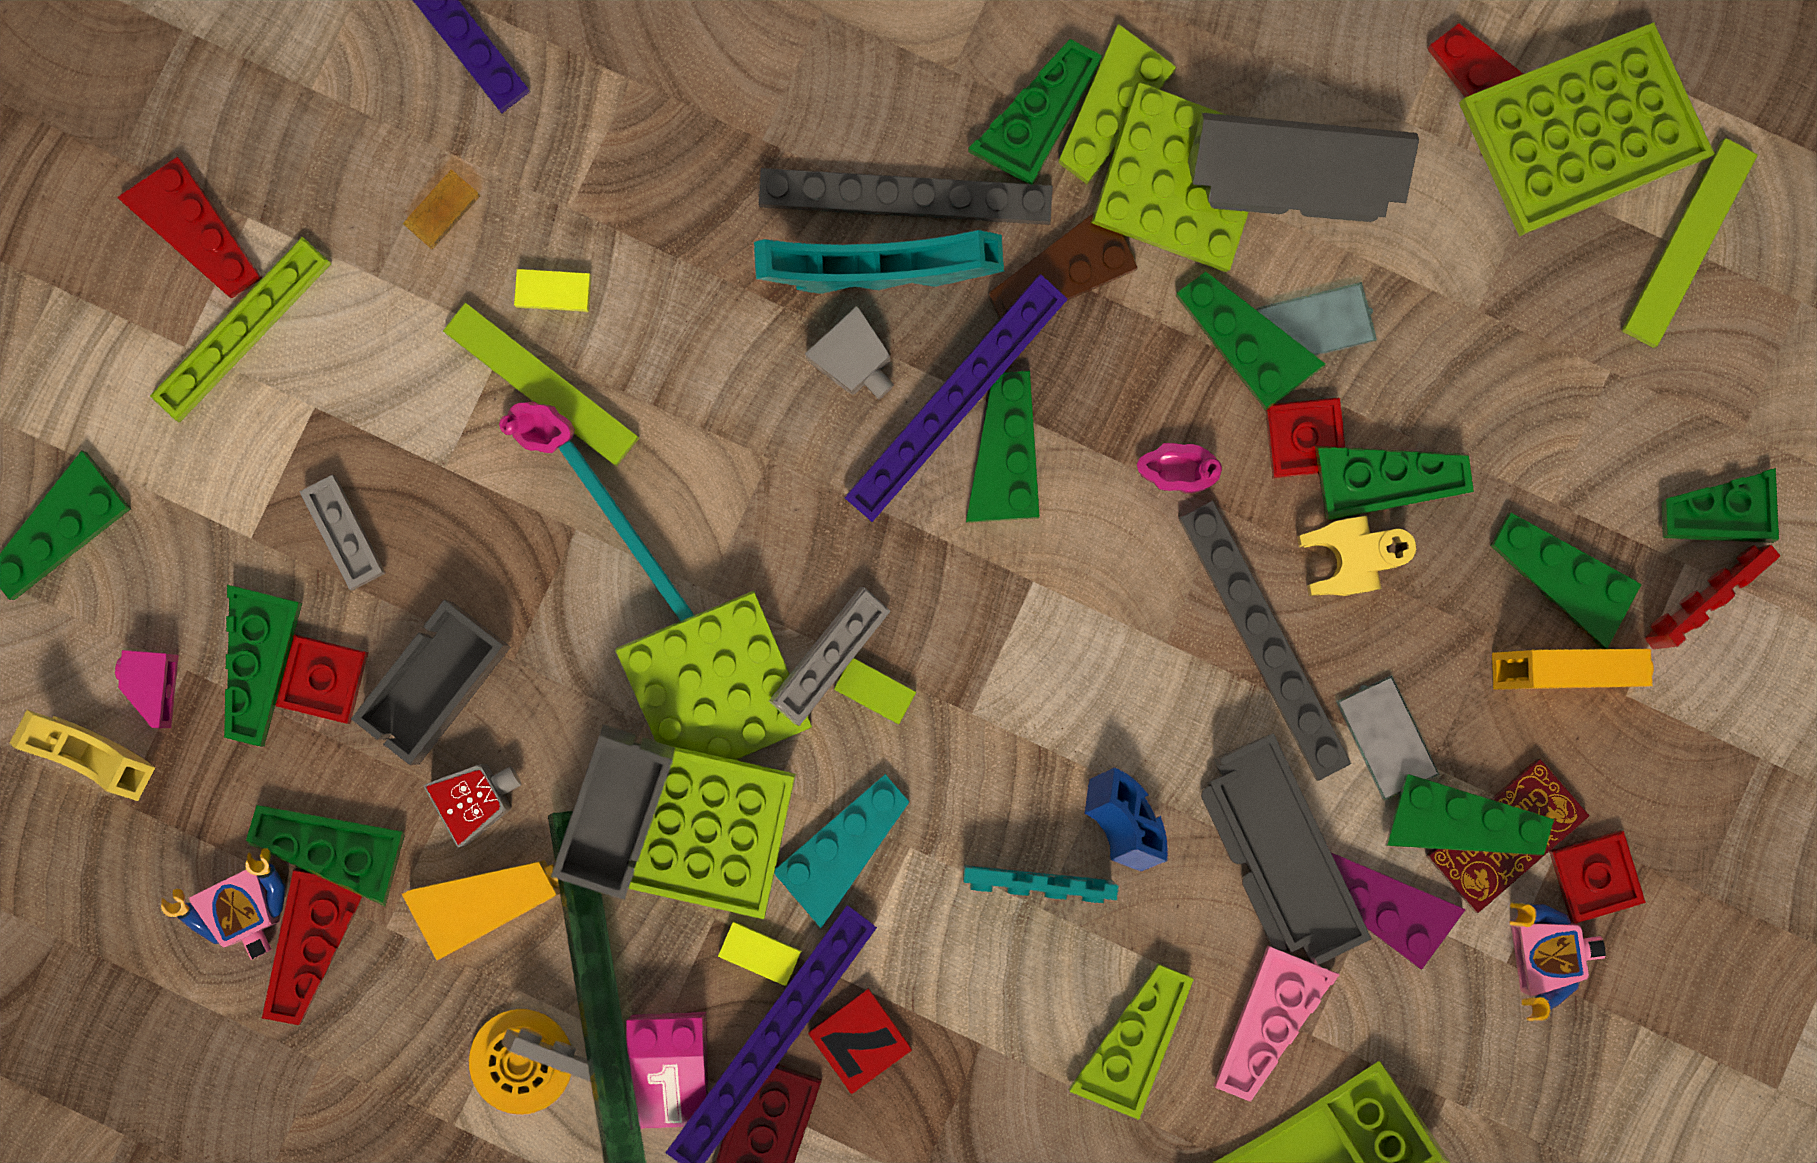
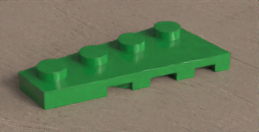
(1006, 461)
(1576, 582)
(258, 650)

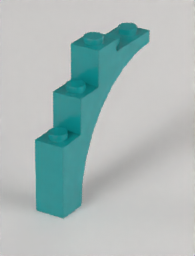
(880, 265)

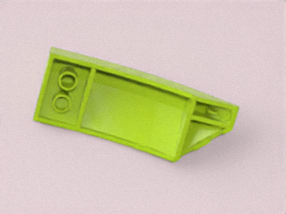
(1353, 1124)

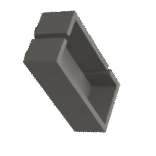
(431, 683)
(613, 812)

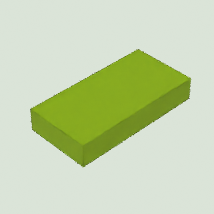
(875, 691)

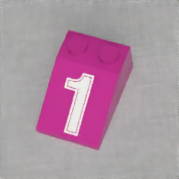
(668, 1066)

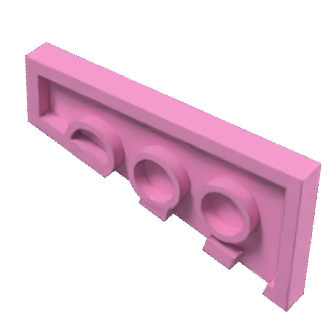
(1273, 1013)

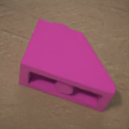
(149, 684)

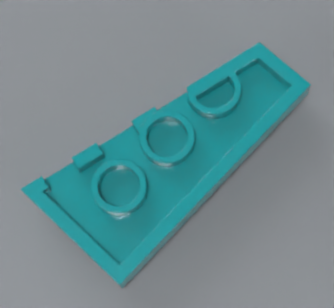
(835, 856)
(1053, 885)

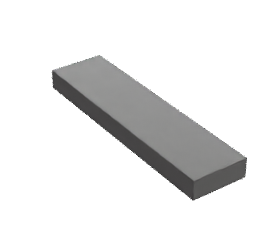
(829, 656)

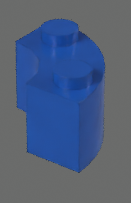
(1127, 819)

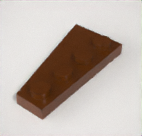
(1073, 265)

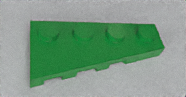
(1031, 125)
(1252, 345)
(1381, 479)
(63, 522)
(1453, 819)
(337, 850)

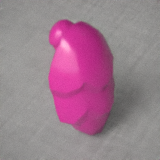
(537, 426)
(1180, 468)

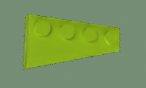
(1107, 102)
(1133, 1050)

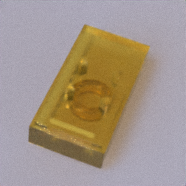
(441, 209)

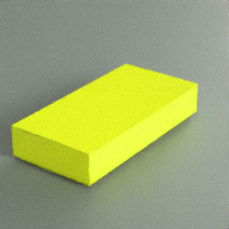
(552, 290)
(759, 953)

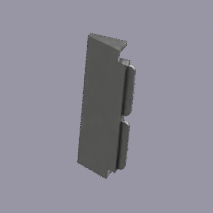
(1301, 167)
(1288, 861)

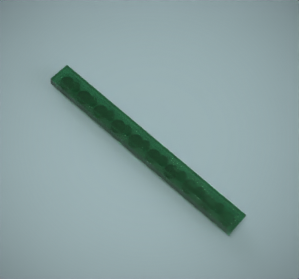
(599, 1014)

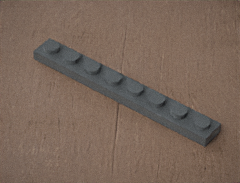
(905, 196)
(1264, 641)

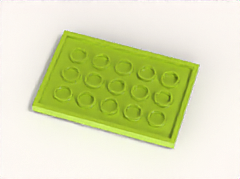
(1586, 128)

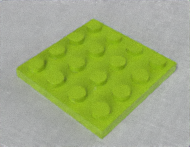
(1151, 185)
(712, 681)
(716, 833)

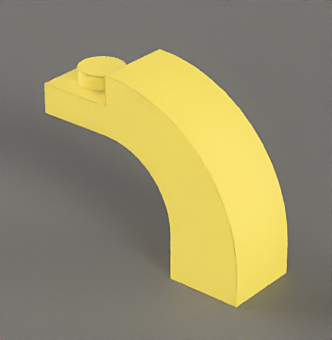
(84, 751)

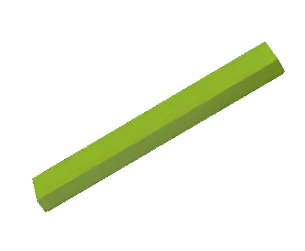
(1689, 243)
(240, 330)
(540, 383)

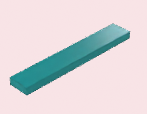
(626, 531)

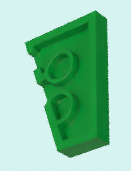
(1727, 512)

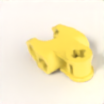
(1357, 555)

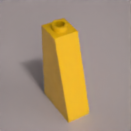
(1572, 669)
(473, 906)

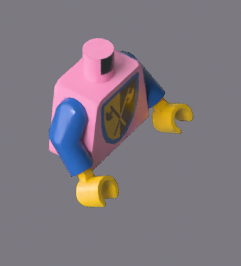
(235, 907)
(1550, 956)

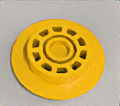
(513, 1068)

